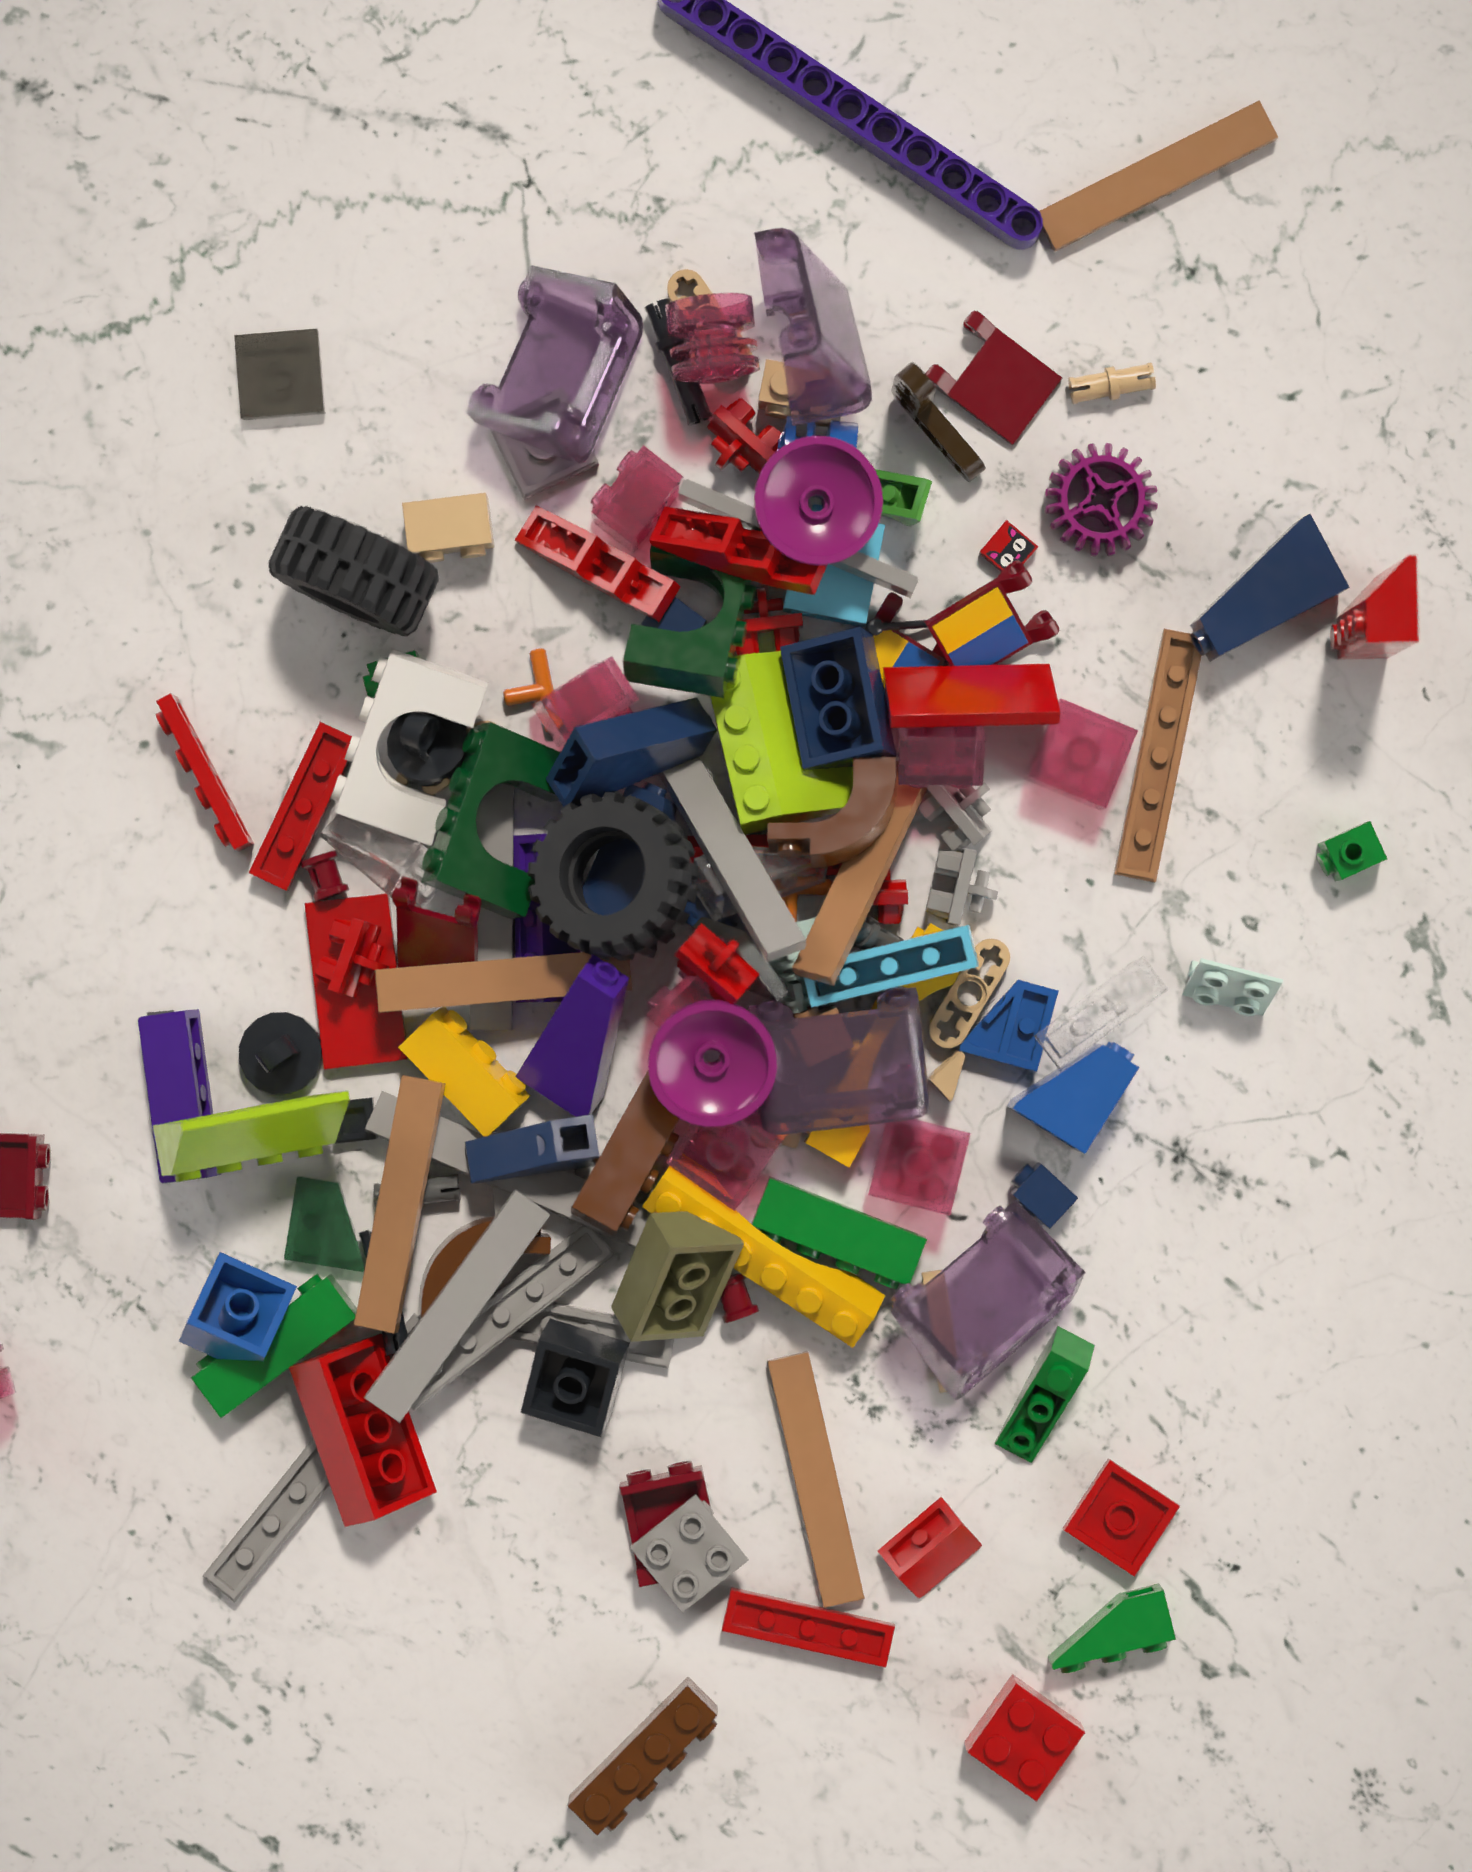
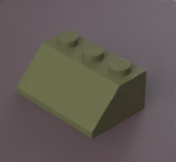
(675, 1277)

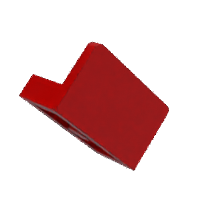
(929, 1548)

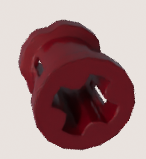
(325, 875)
(736, 1299)

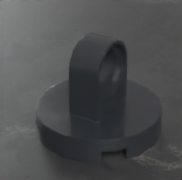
(426, 747)
(280, 1053)

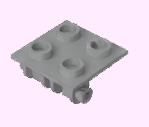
(689, 1553)

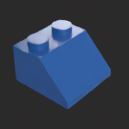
(237, 1311)

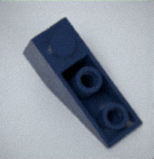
(534, 1150)

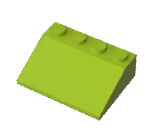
(764, 751)
(249, 1134)

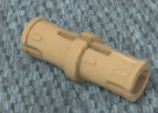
(1112, 383)

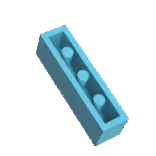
(898, 965)

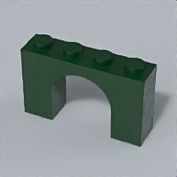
(694, 659)
(458, 858)

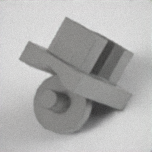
(968, 824)
(952, 904)

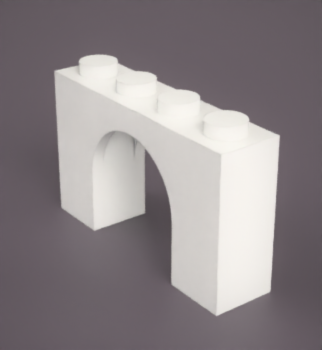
(404, 687)

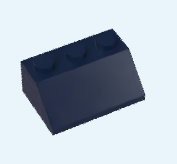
(837, 699)

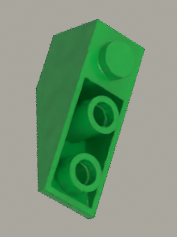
(1046, 1394)
(1124, 1624)

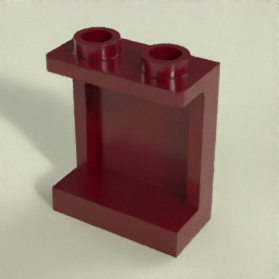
(22, 1175)
(654, 1497)

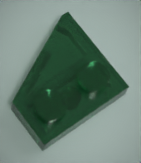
(321, 1227)

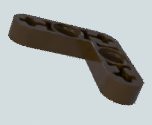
(916, 396)

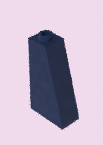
(1277, 587)
(629, 749)
(620, 865)

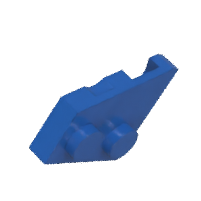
(1010, 1026)

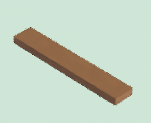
(1157, 175)
(1158, 757)
(853, 895)
(483, 981)
(399, 1204)
(816, 1479)

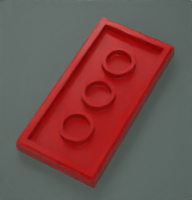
(971, 696)
(349, 1026)

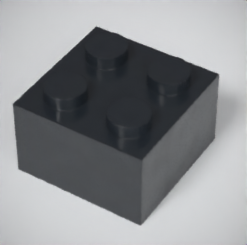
(575, 1377)

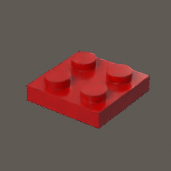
(1121, 1517)

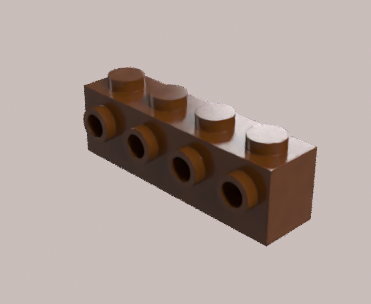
(627, 1162)
(643, 1756)

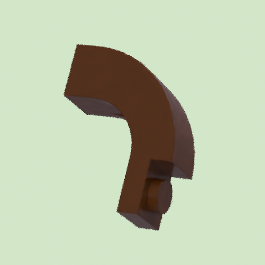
(850, 829)
(452, 1253)

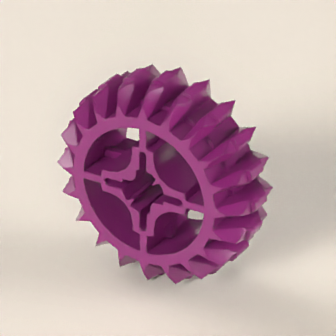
(1092, 481)

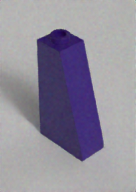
(578, 1043)

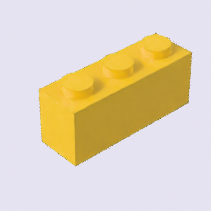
(469, 1067)

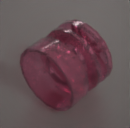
(712, 327)

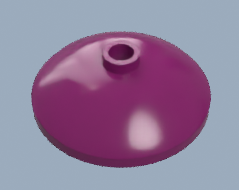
(824, 470)
(716, 1090)

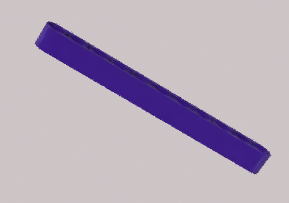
(858, 129)

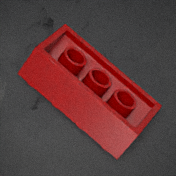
(1381, 616)
(365, 1452)

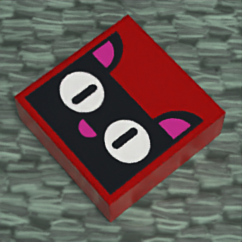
(1007, 546)

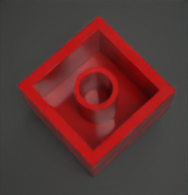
(1024, 1737)

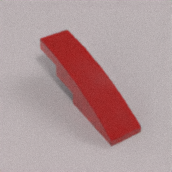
(731, 549)
(597, 563)

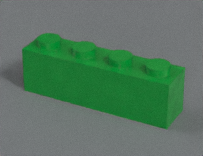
(839, 1232)
(305, 1325)

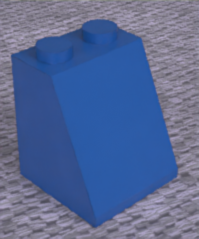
(1079, 1096)

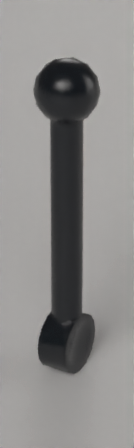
(876, 626)

